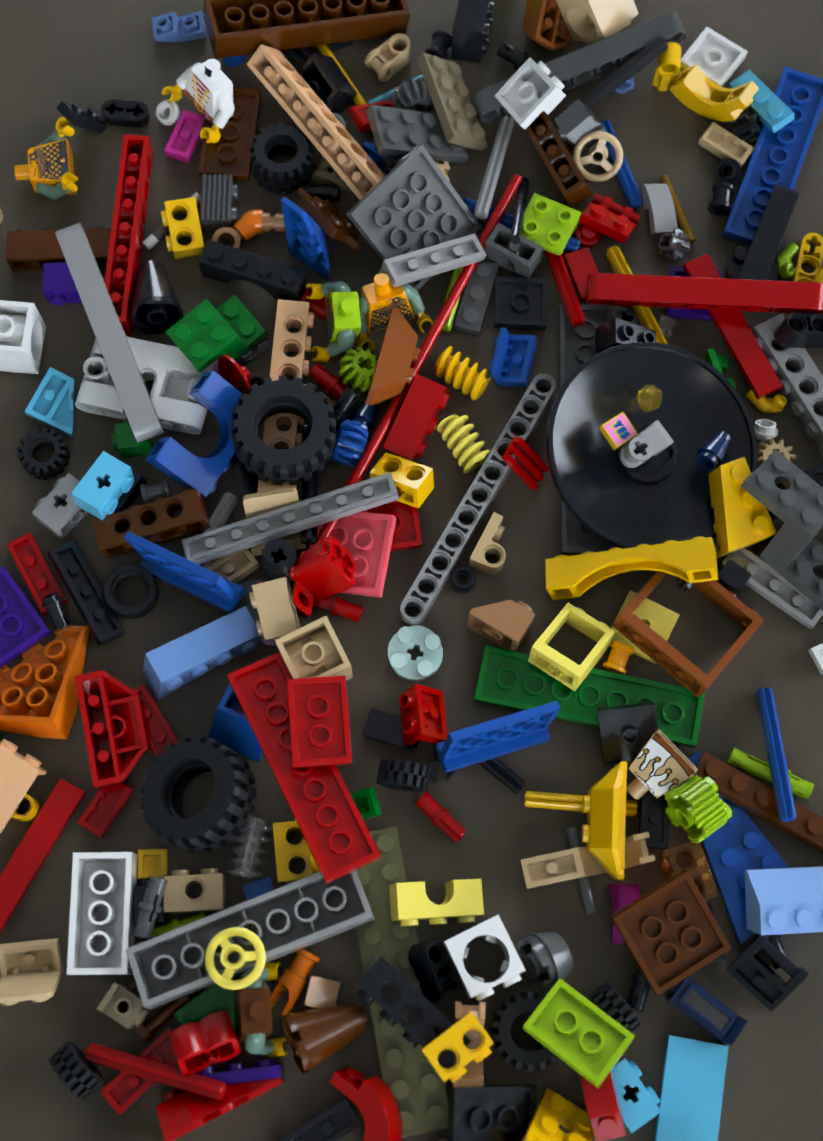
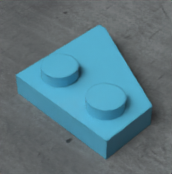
(54, 402)

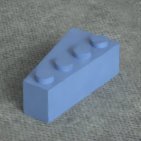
(199, 652)

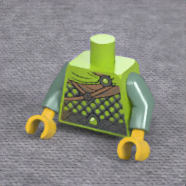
(342, 318)

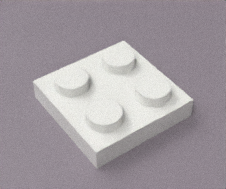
(714, 56)

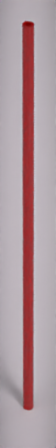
(426, 347)

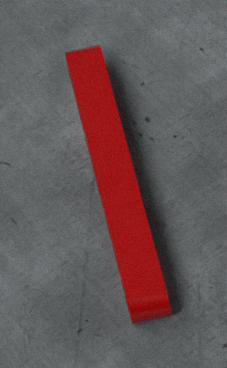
(704, 293)

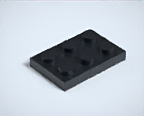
(490, 1112)

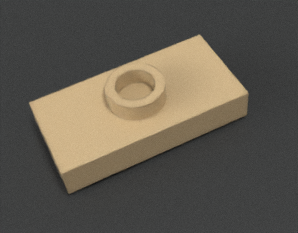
(725, 144)

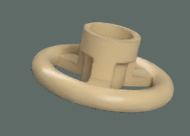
(598, 147)

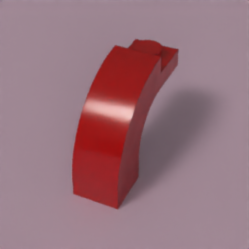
(374, 1101)
(603, 1109)

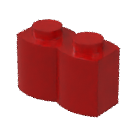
(204, 1042)

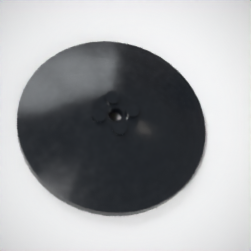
(670, 491)

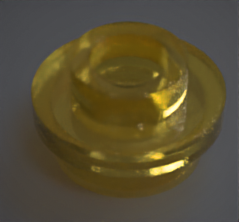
(649, 398)

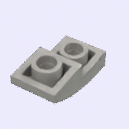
(660, 206)

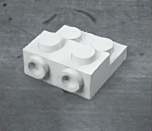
(530, 92)

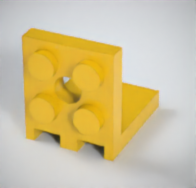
(557, 1110)

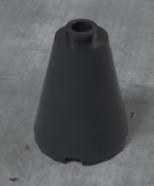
(154, 300)

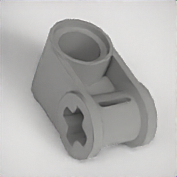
(646, 444)

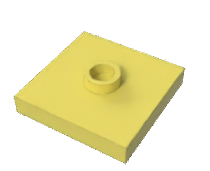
(652, 614)

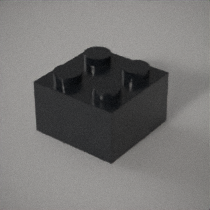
(471, 29)

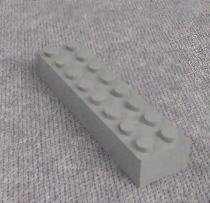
(282, 919)

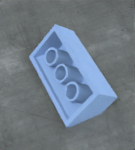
(784, 900)

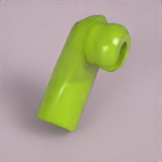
(785, 266)

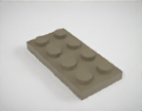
(452, 102)

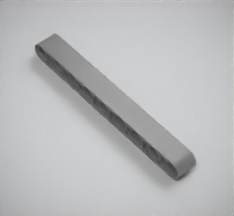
(109, 333)

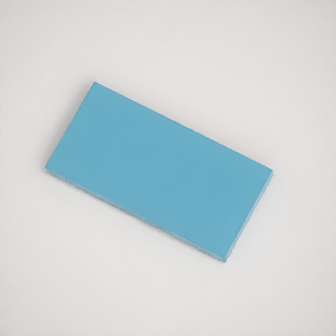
(691, 1090)

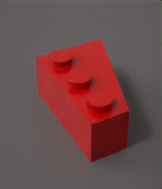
(417, 418)

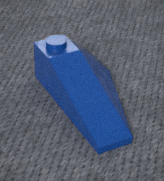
(306, 239)

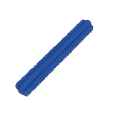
(624, 174)

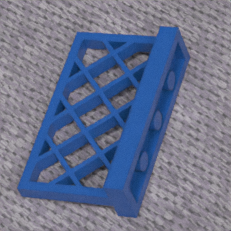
(186, 574)
(496, 737)

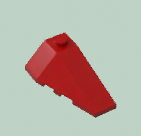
(188, 1111)

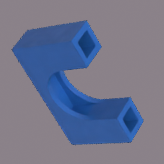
(185, 467)

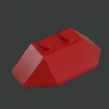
(111, 727)

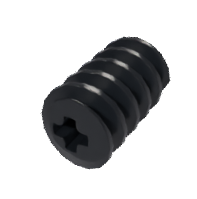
(278, 558)

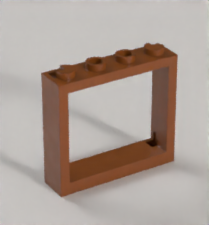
(665, 654)

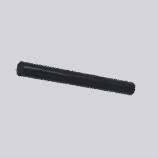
(519, 211)

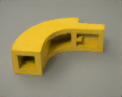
(709, 99)

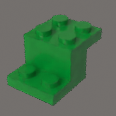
(212, 332)

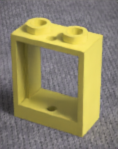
(558, 665)

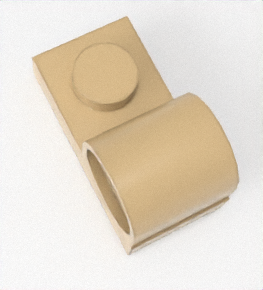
(487, 546)

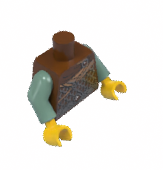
(254, 1014)

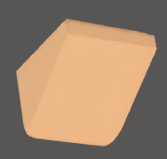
(321, 992)

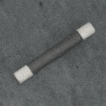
(161, 231)

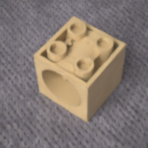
(596, 19)
(314, 651)

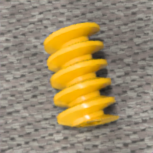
(461, 373)

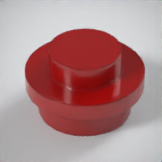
(587, 236)

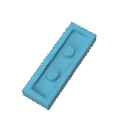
(765, 103)

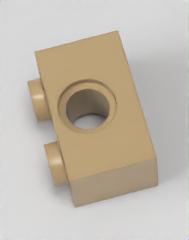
(212, 896)

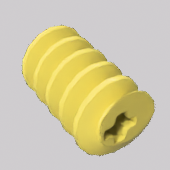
(462, 442)

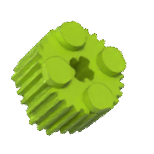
(697, 807)

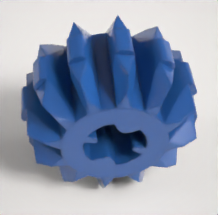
(350, 442)

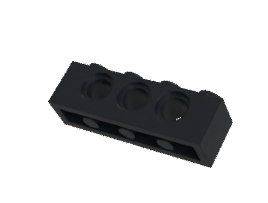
(383, 974)

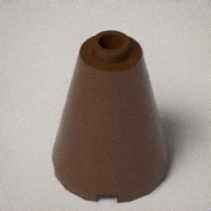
(322, 1032)

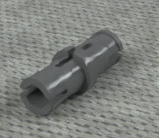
(150, 907)

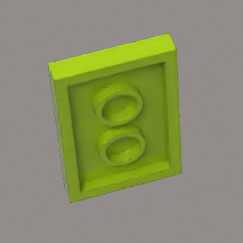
(578, 1032)

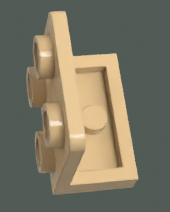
(267, 501)
(29, 970)

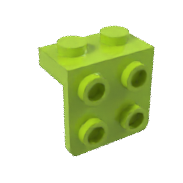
(549, 223)

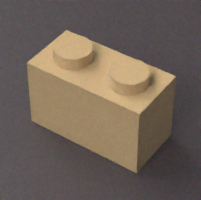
(275, 608)

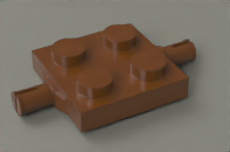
(326, 216)

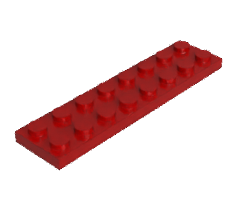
(314, 794)

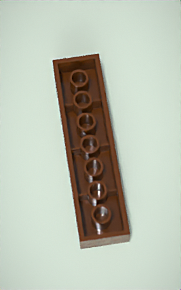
(244, 25)

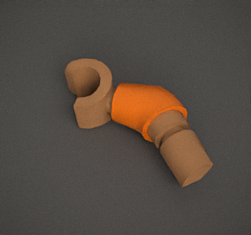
(249, 225)

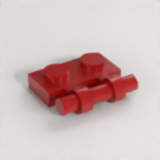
(610, 218)

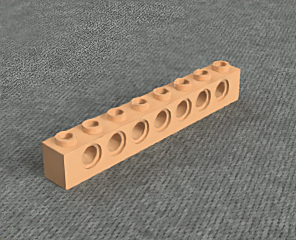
(315, 120)
(288, 315)

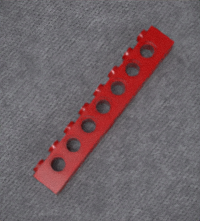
(128, 224)

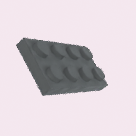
(401, 130)

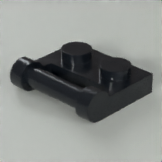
(760, 978)

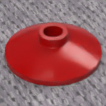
(234, 373)

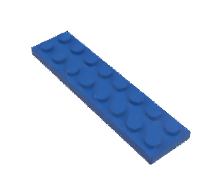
(777, 155)

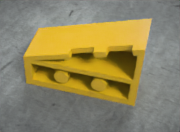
(738, 515)

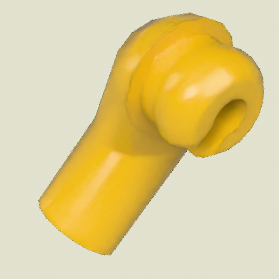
(768, 405)

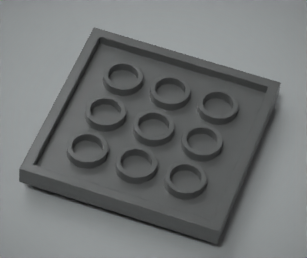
(412, 210)

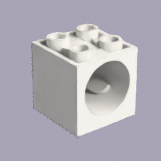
(20, 337)
(493, 932)

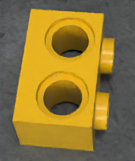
(187, 227)
(411, 479)
(287, 852)
(453, 1040)

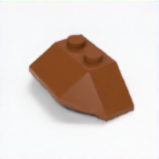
(546, 24)
(394, 360)

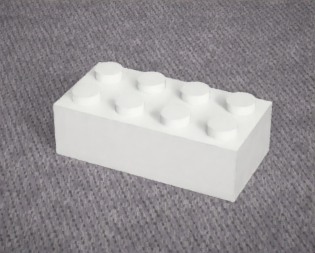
(101, 913)

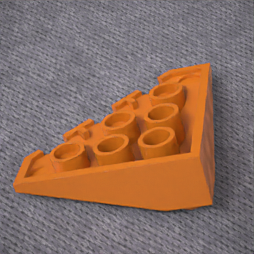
(41, 690)

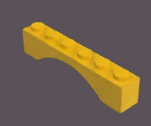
(688, 559)

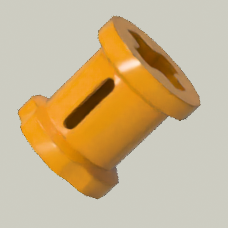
(618, 657)

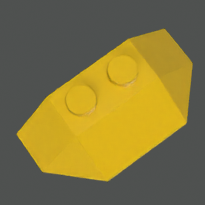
(607, 820)

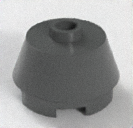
(545, 958)

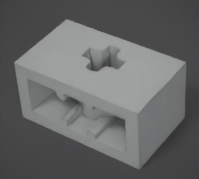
(55, 517)

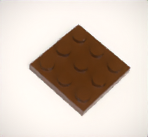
(670, 932)

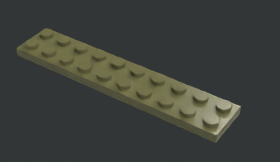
(404, 1068)

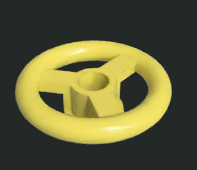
(228, 948)

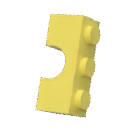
(411, 903)

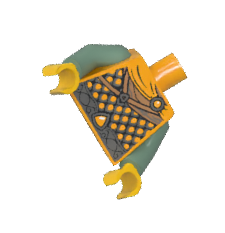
(51, 164)
(378, 301)

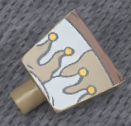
(659, 767)

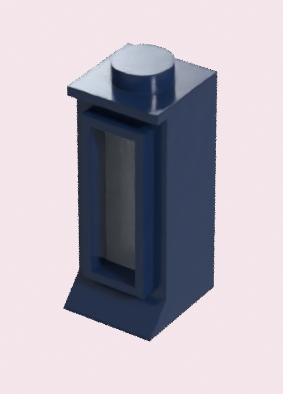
(706, 1011)

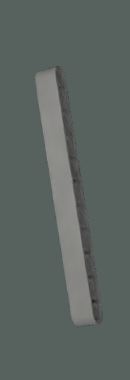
(476, 510)

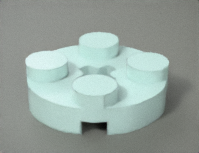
(423, 666)

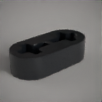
(125, 113)

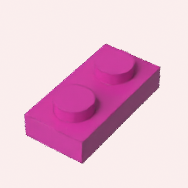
(185, 136)

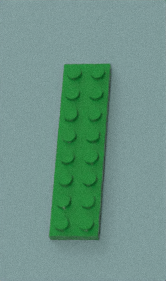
(516, 684)

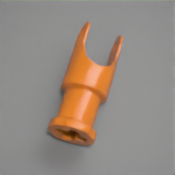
(294, 979)

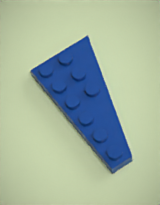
(730, 852)

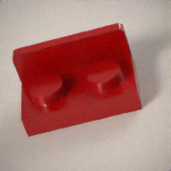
(423, 715)

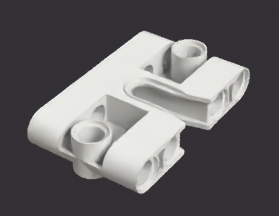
(157, 362)

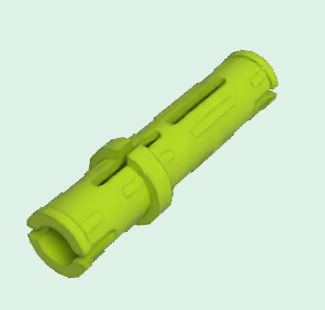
(762, 770)

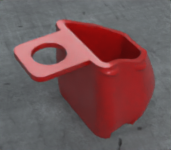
(322, 572)

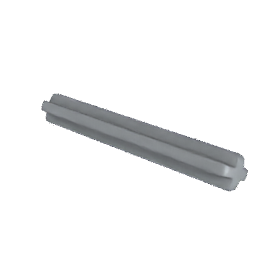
(494, 167)

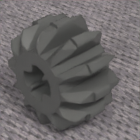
(412, 96)

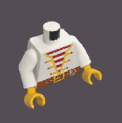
(209, 92)

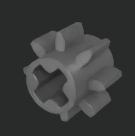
(674, 245)

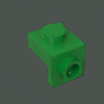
(367, 803)

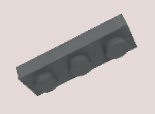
(476, 298)

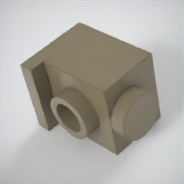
(112, 1000)

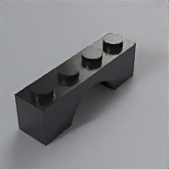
(229, 263)

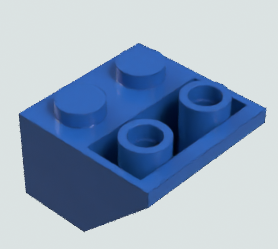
(233, 729)

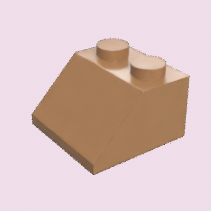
(502, 622)

